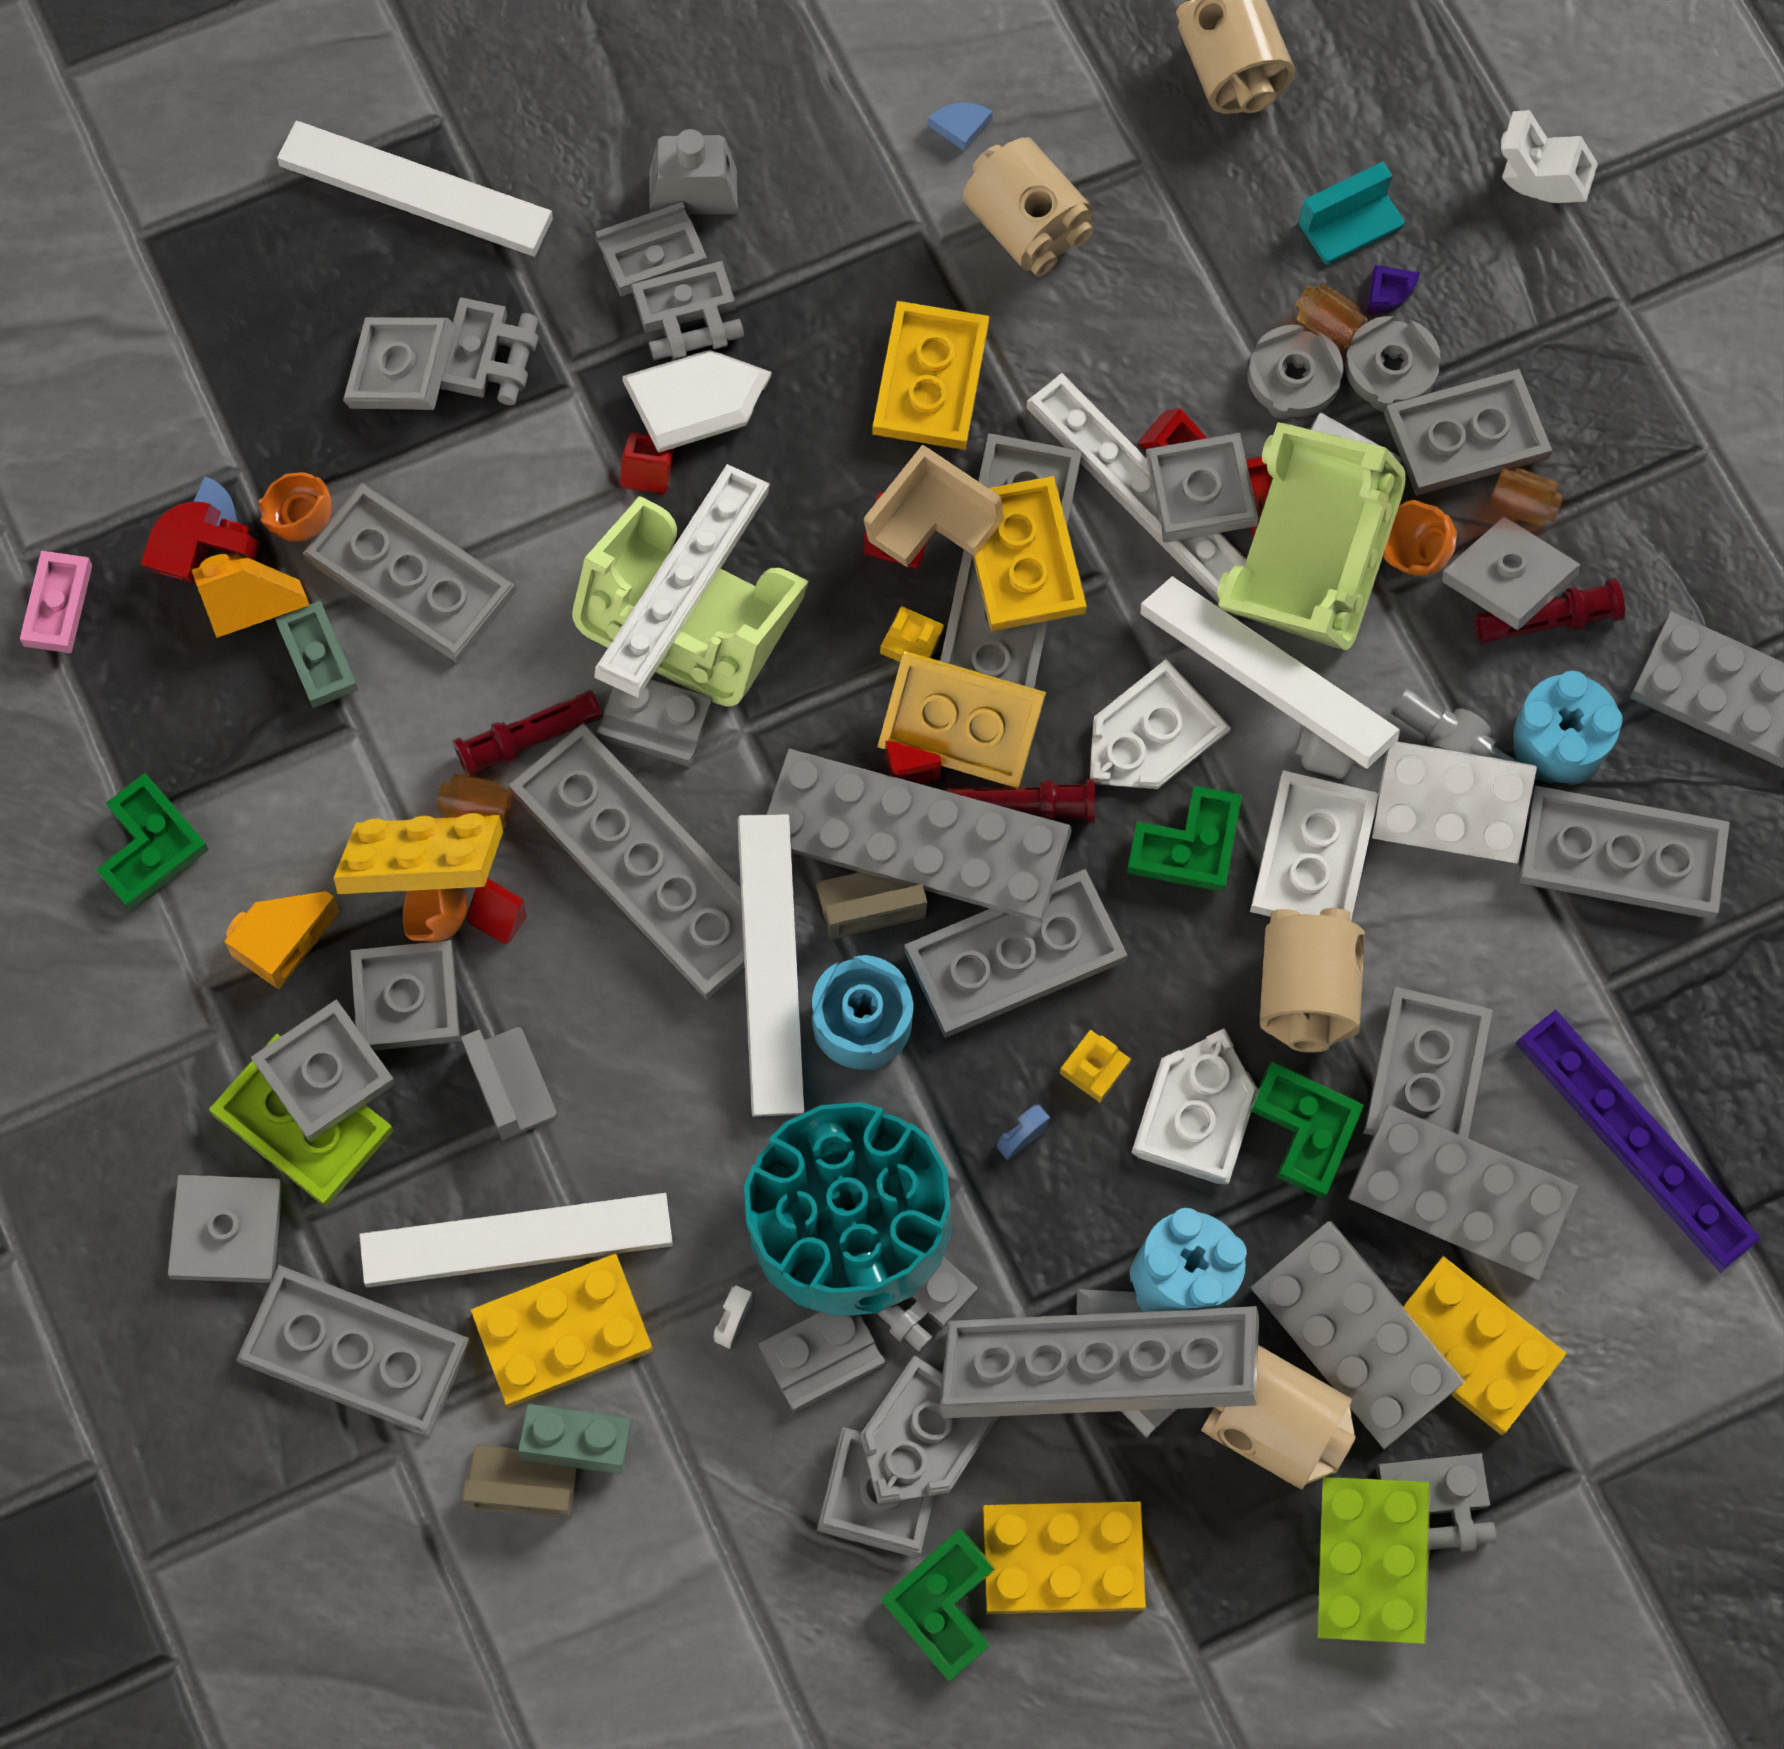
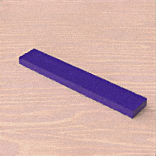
(1638, 1141)

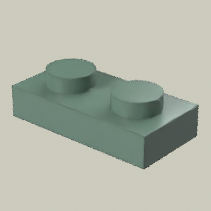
(316, 654)
(574, 1439)

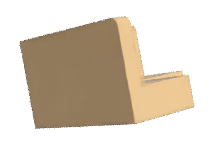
(932, 498)

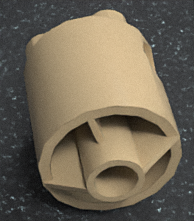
(1236, 53)
(1027, 204)
(1312, 978)
(1294, 1430)

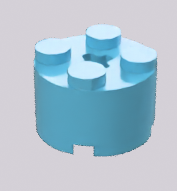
(1571, 704)
(847, 989)
(1188, 1264)

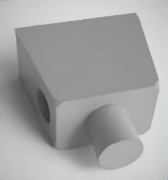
(694, 172)

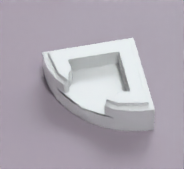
(737, 1308)

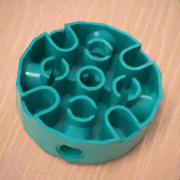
(859, 1256)

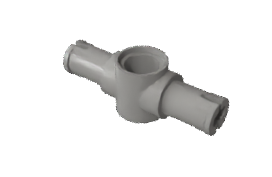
(1451, 731)

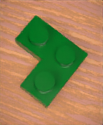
(160, 847)
(1191, 856)
(1321, 1125)
(928, 1603)

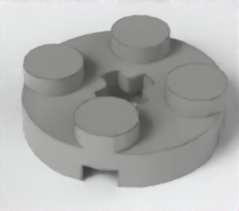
(1397, 339)
(1290, 396)

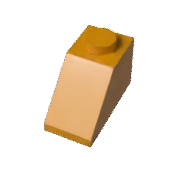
(245, 592)
(280, 933)

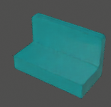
(1351, 214)

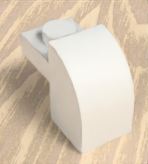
(1543, 166)

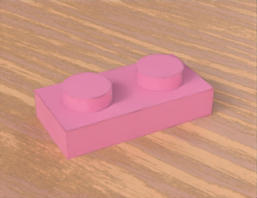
(56, 602)

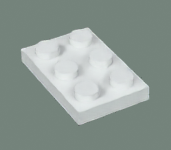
(1453, 801)
(1314, 846)

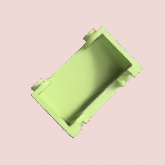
(1317, 536)
(726, 633)

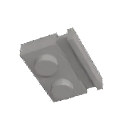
(650, 247)
(659, 723)
(820, 1357)

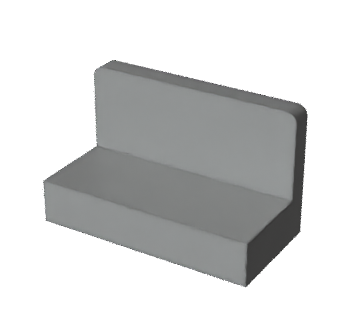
(510, 1081)

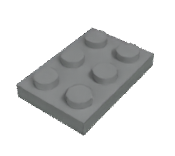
(1467, 432)
(1430, 1060)

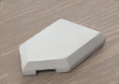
(695, 397)
(1152, 731)
(1197, 1110)

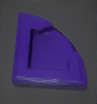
(1390, 288)

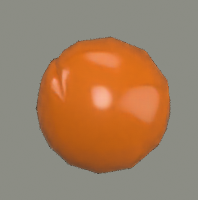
(296, 507)
(1420, 539)
(434, 913)

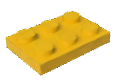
(931, 375)
(1029, 561)
(964, 717)
(419, 854)
(561, 1330)
(1485, 1343)
(1064, 1557)

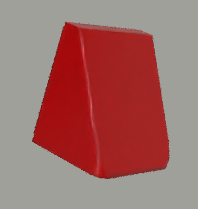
(1169, 429)
(643, 466)
(912, 763)
(496, 911)

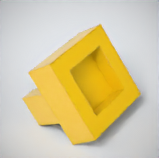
(912, 634)
(1095, 1065)

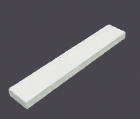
(415, 188)
(1126, 476)
(681, 581)
(1270, 672)
(770, 965)
(515, 1240)

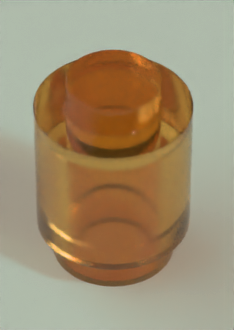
(1330, 313)
(1526, 496)
(474, 795)

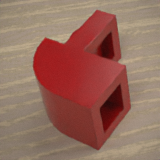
(187, 534)

